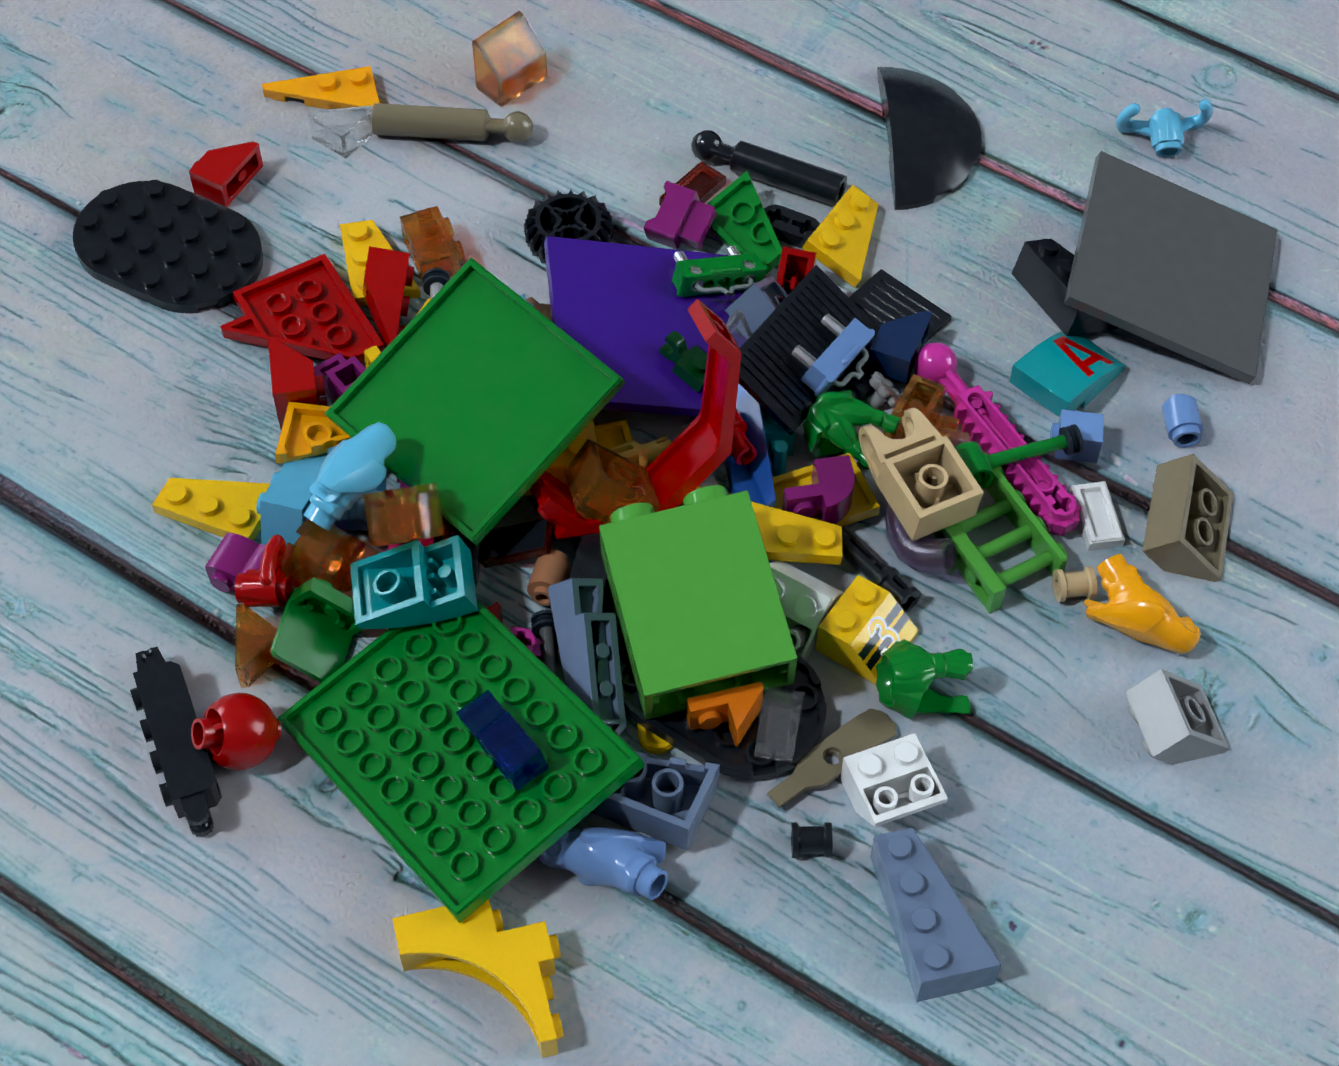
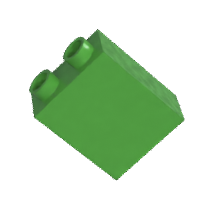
(696, 599)

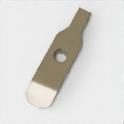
(812, 772)

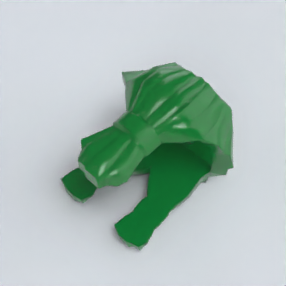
(832, 421)
(908, 672)

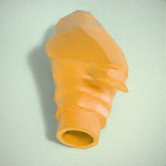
(1139, 609)

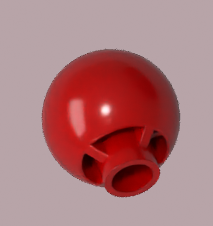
(237, 731)

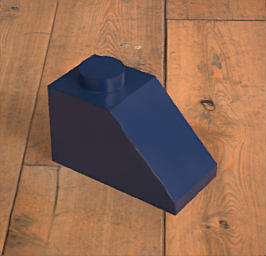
(897, 345)

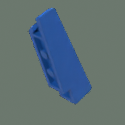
(757, 475)

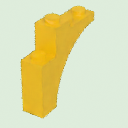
(508, 961)

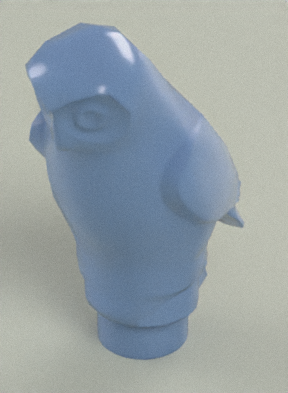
(611, 859)

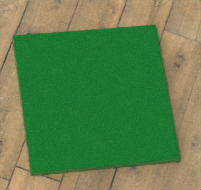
(477, 398)

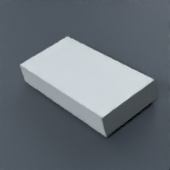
(1098, 516)

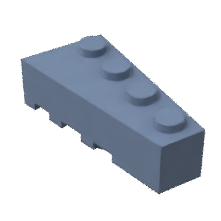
(932, 927)

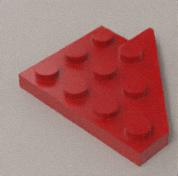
(304, 310)

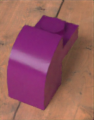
(339, 374)
(828, 494)

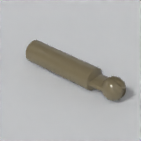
(447, 123)

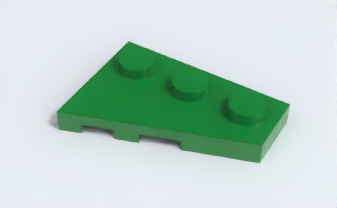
(744, 222)

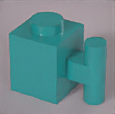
(778, 442)

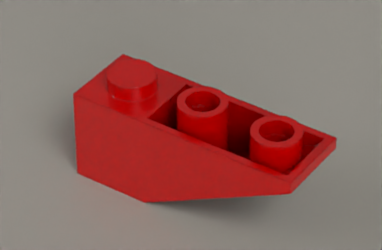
(384, 287)

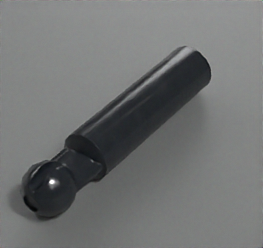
(772, 167)

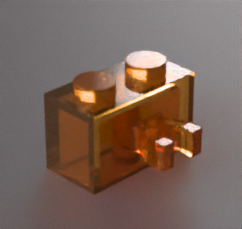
(431, 241)
(927, 398)

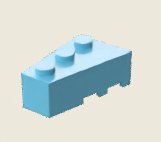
(288, 499)

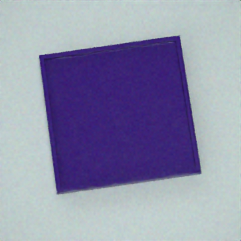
(622, 309)

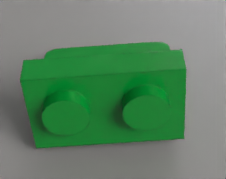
(315, 629)

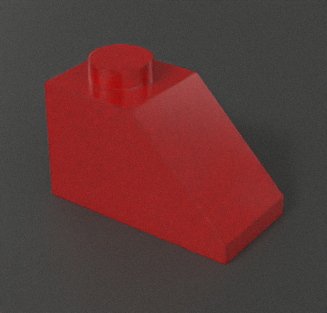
(225, 171)

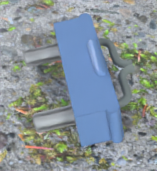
(837, 357)

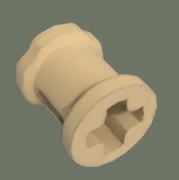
(1074, 584)

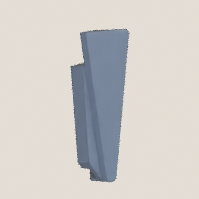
(589, 648)

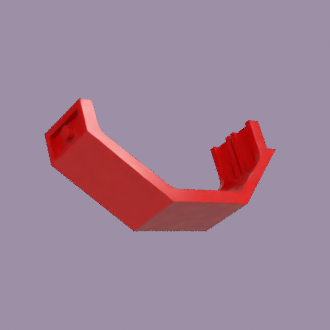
(689, 456)

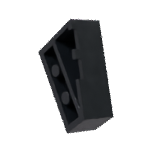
(1045, 273)

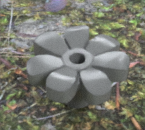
(883, 392)

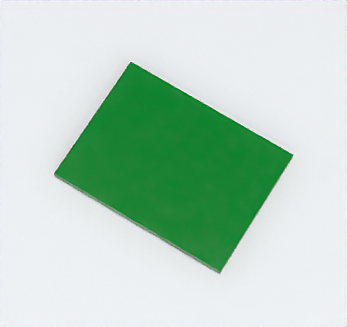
(420, 778)

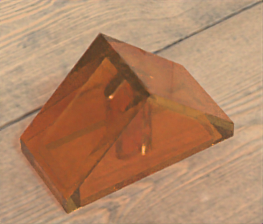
(253, 645)

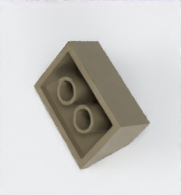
(1188, 519)

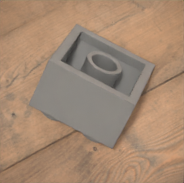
(1175, 718)

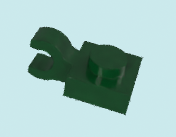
(689, 364)

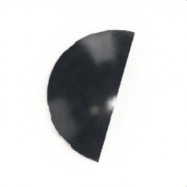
(929, 135)

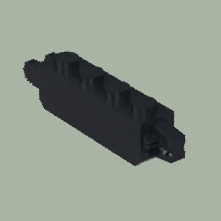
(168, 722)

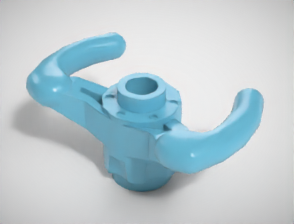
(1164, 126)

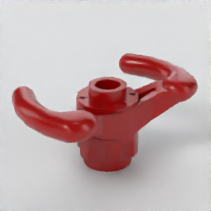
(268, 584)

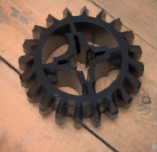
(566, 218)

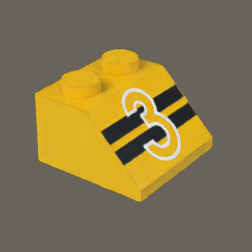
(863, 627)

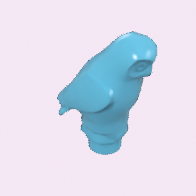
(349, 473)

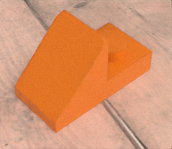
(734, 705)

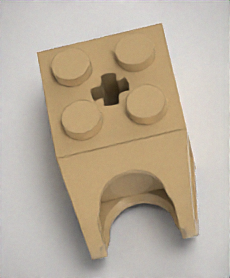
(921, 476)

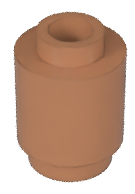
(546, 572)

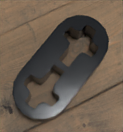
(791, 225)

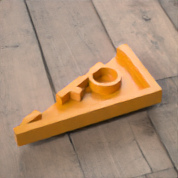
(328, 90)
(306, 433)

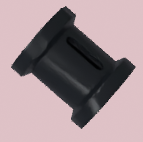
(811, 840)

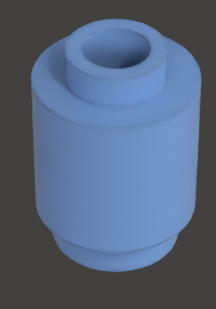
(1182, 420)

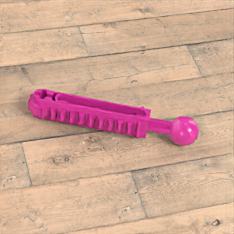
(995, 434)

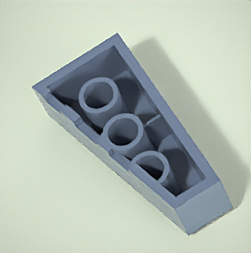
(664, 799)

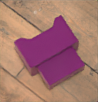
(680, 218)

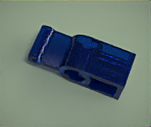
(503, 740)

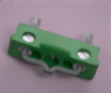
(717, 274)

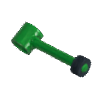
(980, 463)

